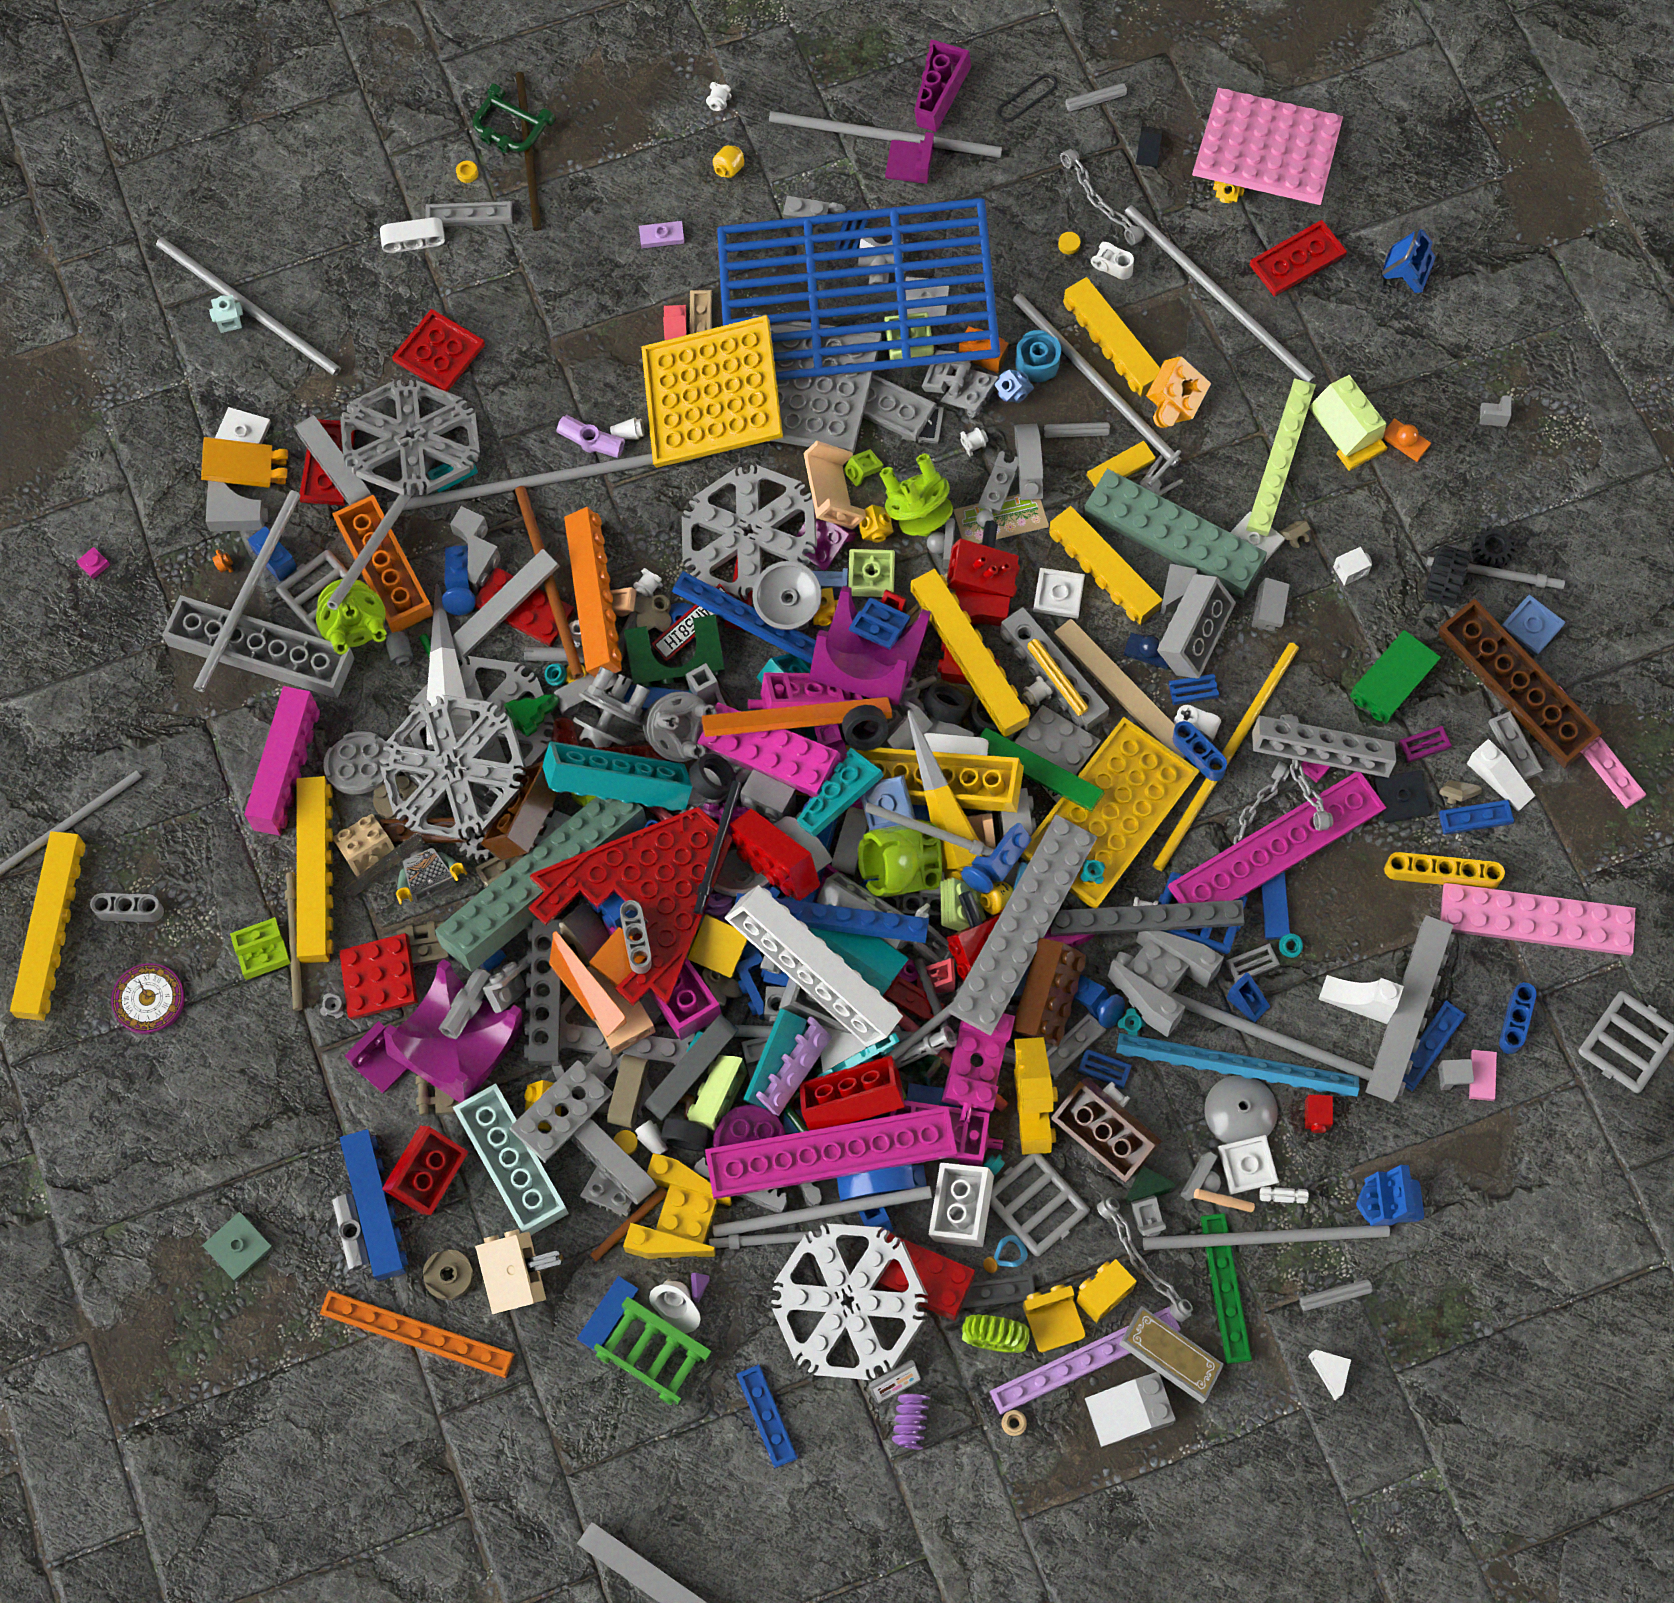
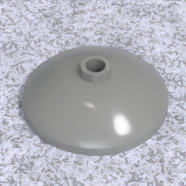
(776, 584)
(738, 876)
(1229, 1121)

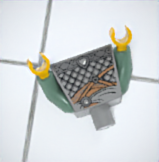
(427, 875)

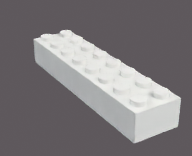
(813, 966)

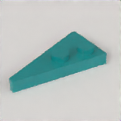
(883, 1046)

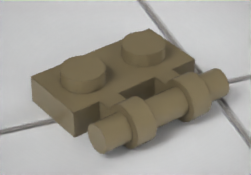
(427, 949)
(442, 1102)

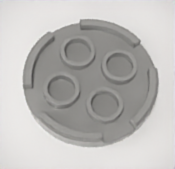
(355, 762)

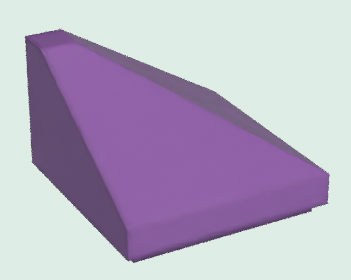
(699, 1284)

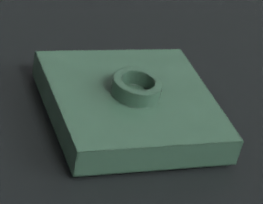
(237, 1246)

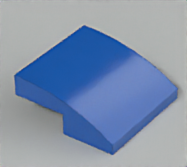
(880, 623)

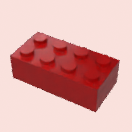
(774, 855)
(852, 1094)
(942, 1278)

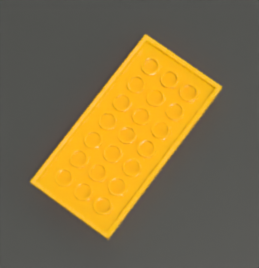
(1139, 788)

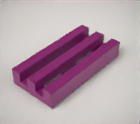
(1428, 752)

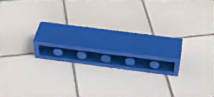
(373, 1205)

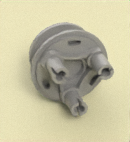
(613, 704)
(676, 725)

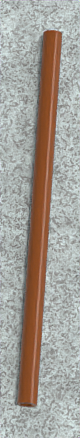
(550, 585)

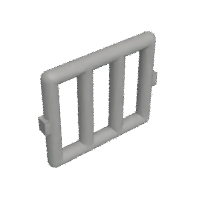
(302, 571)
(1598, 1034)
(1066, 1193)

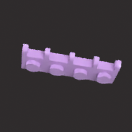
(795, 1067)

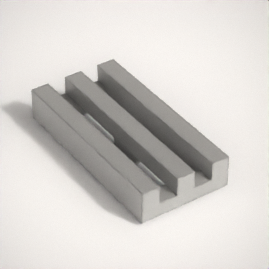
(1234, 971)

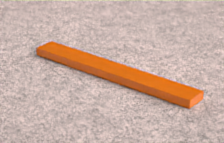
(786, 717)
(417, 1334)

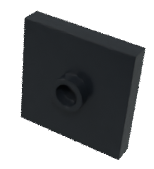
(1402, 796)

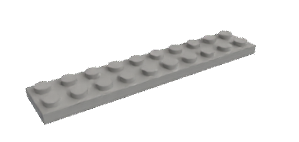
(1022, 924)

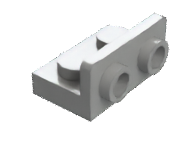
(505, 986)

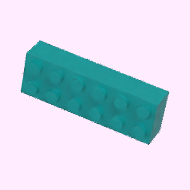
(617, 776)

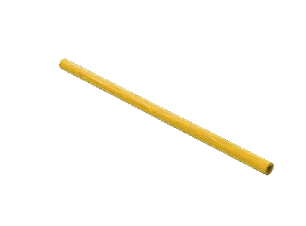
(1228, 752)

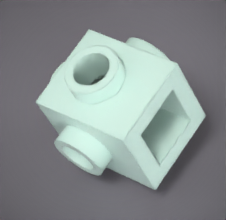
(226, 313)

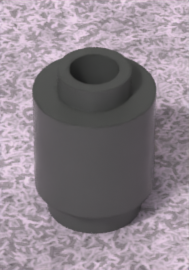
(399, 649)

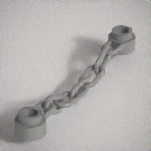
(1071, 158)
(1279, 773)
(1321, 818)
(1179, 1309)

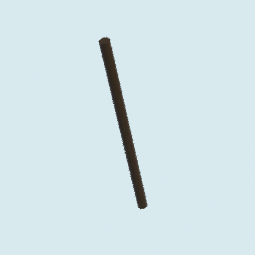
(529, 159)

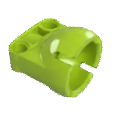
(900, 860)

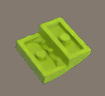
(260, 948)

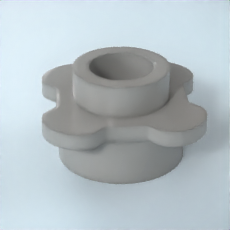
(330, 999)

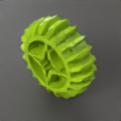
(995, 1333)

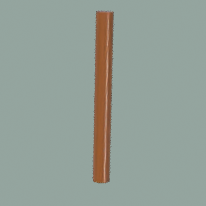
(623, 1229)

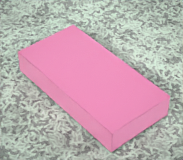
(1484, 1075)

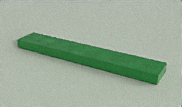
(1045, 772)
(1226, 1293)

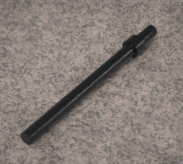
(704, 890)

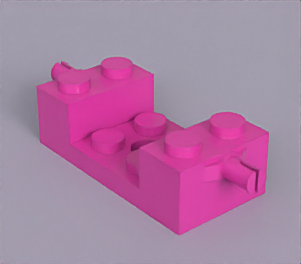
(796, 689)
(976, 1086)
(970, 1138)

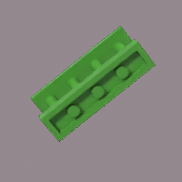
(674, 1339)

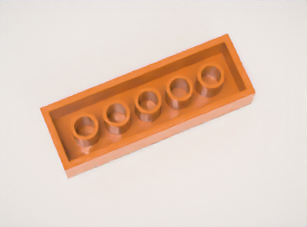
(388, 569)

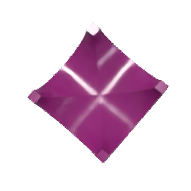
(864, 666)
(451, 1064)

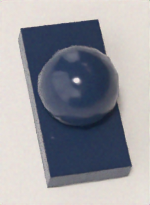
(1145, 650)

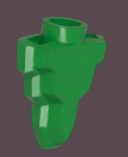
(530, 712)

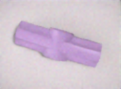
(602, 441)

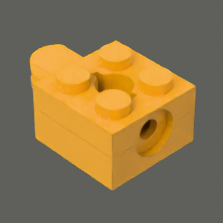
(1166, 391)

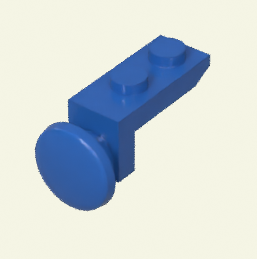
(458, 597)
(1000, 861)
(751, 962)
(1099, 1003)

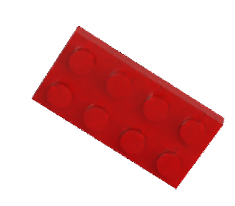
(1298, 258)
(315, 483)
(532, 616)

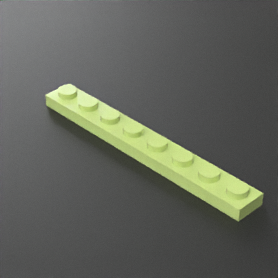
(1280, 457)

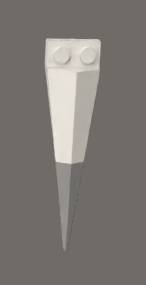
(445, 671)

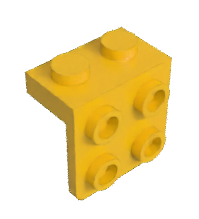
(1053, 1318)

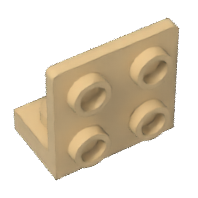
(363, 844)

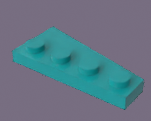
(846, 785)

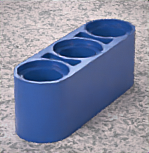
(1200, 761)
(1510, 1026)

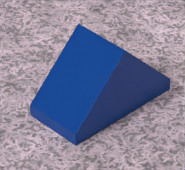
(1248, 998)

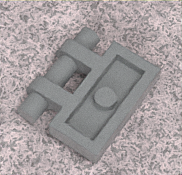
(940, 376)

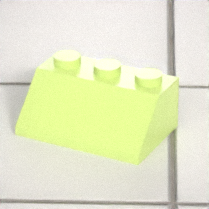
(1348, 416)
(718, 1092)

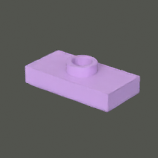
(661, 234)

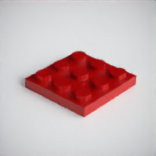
(438, 350)
(378, 976)

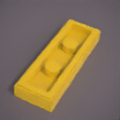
(1124, 463)

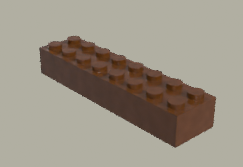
(1519, 683)

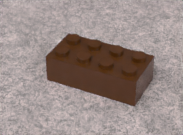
(523, 819)
(1049, 991)
(1106, 1129)

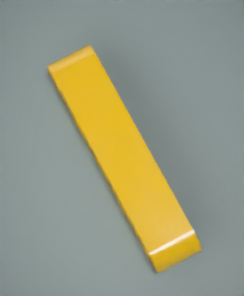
(1453, 865)

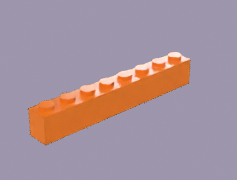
(592, 592)

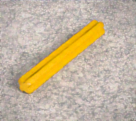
(1057, 677)

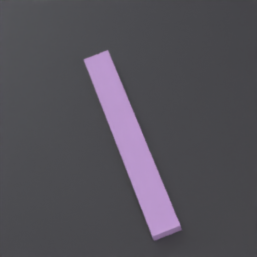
(1066, 1368)

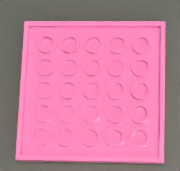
(1268, 146)

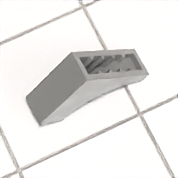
(231, 511)

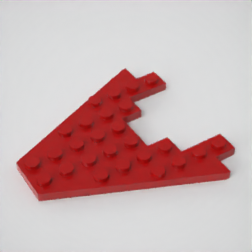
(657, 870)

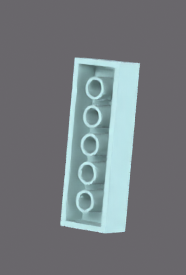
(509, 1161)

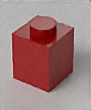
(1318, 1113)

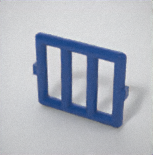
(1224, 947)

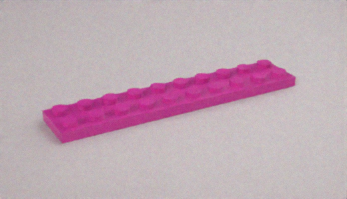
(1279, 845)
(830, 1152)

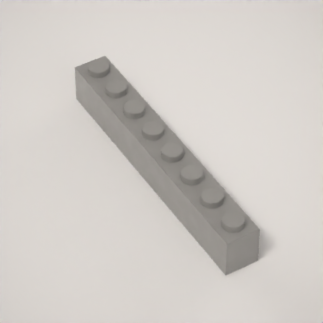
(1408, 1017)

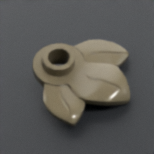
(650, 615)
(721, 985)

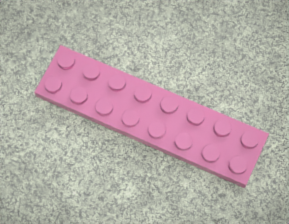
(1538, 919)

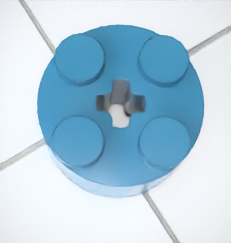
(1038, 356)

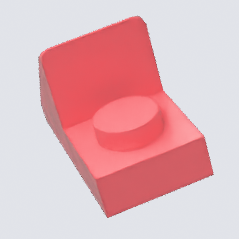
(675, 321)

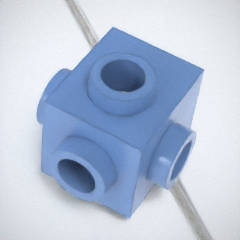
(1013, 386)

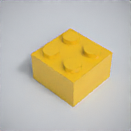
(1105, 1291)

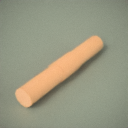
(1224, 1200)

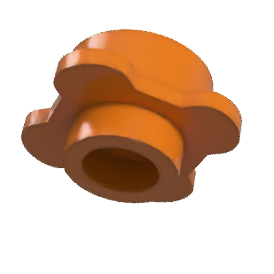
(223, 561)

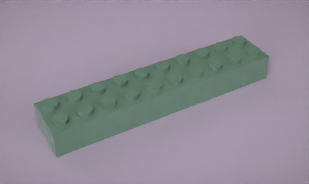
(503, 906)

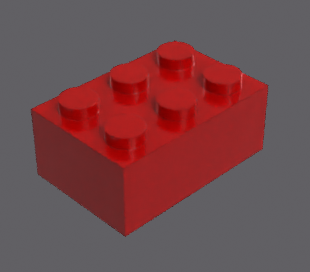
(425, 1170)

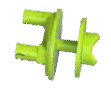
(918, 501)
(355, 620)

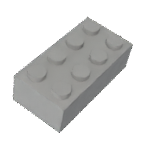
(1196, 626)

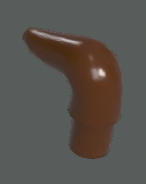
(688, 1100)

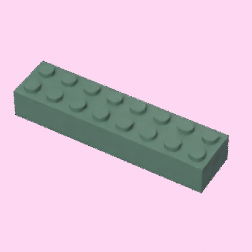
(1174, 532)

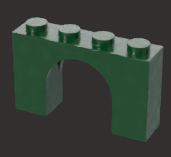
(648, 669)

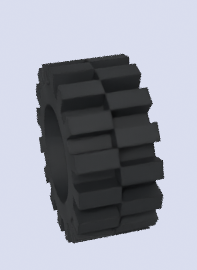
(1499, 537)

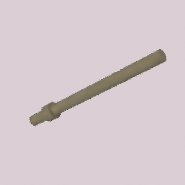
(291, 899)

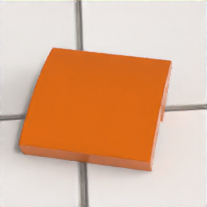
(613, 958)

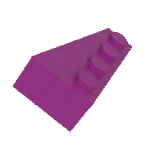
(941, 81)

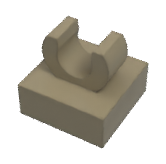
(1294, 531)

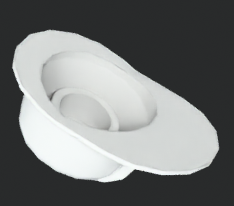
(675, 1306)

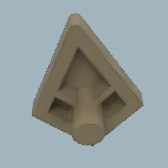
(1459, 791)

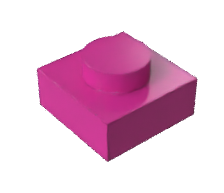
(93, 563)
(1314, 770)

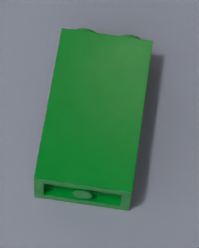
(1394, 676)

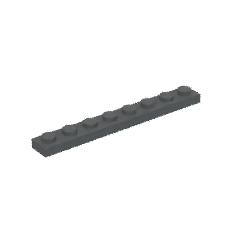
(1148, 918)

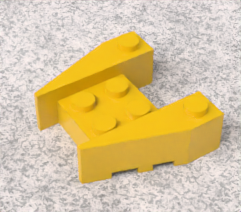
(1034, 1096)
(684, 1216)

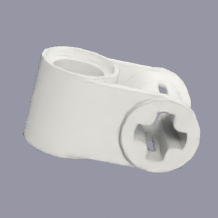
(1112, 259)
(1205, 722)

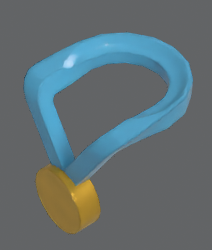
(993, 1263)

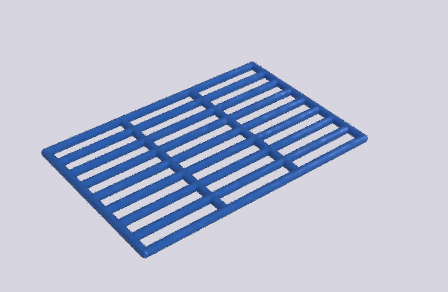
(899, 286)

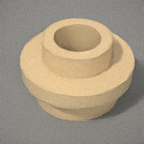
(1014, 1414)

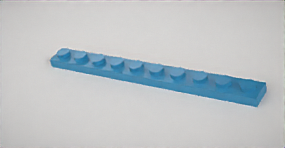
(1237, 1064)

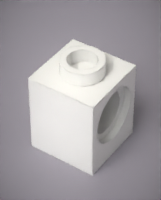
(1352, 565)

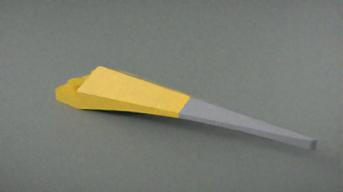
(942, 806)

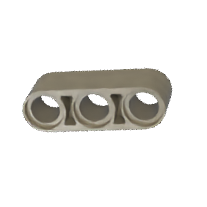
(628, 1091)

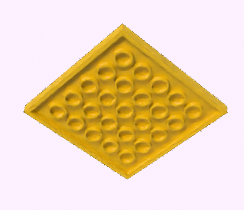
(711, 391)

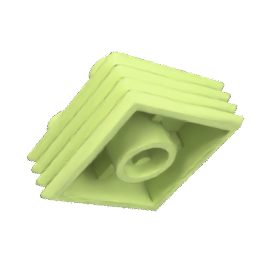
(914, 333)
(865, 560)
(951, 909)

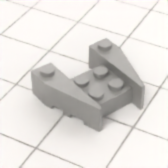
(1159, 971)

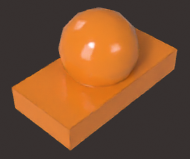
(1406, 439)

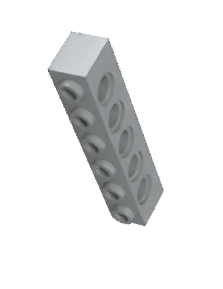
(1022, 623)
(1323, 746)

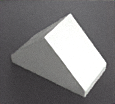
(1332, 1370)

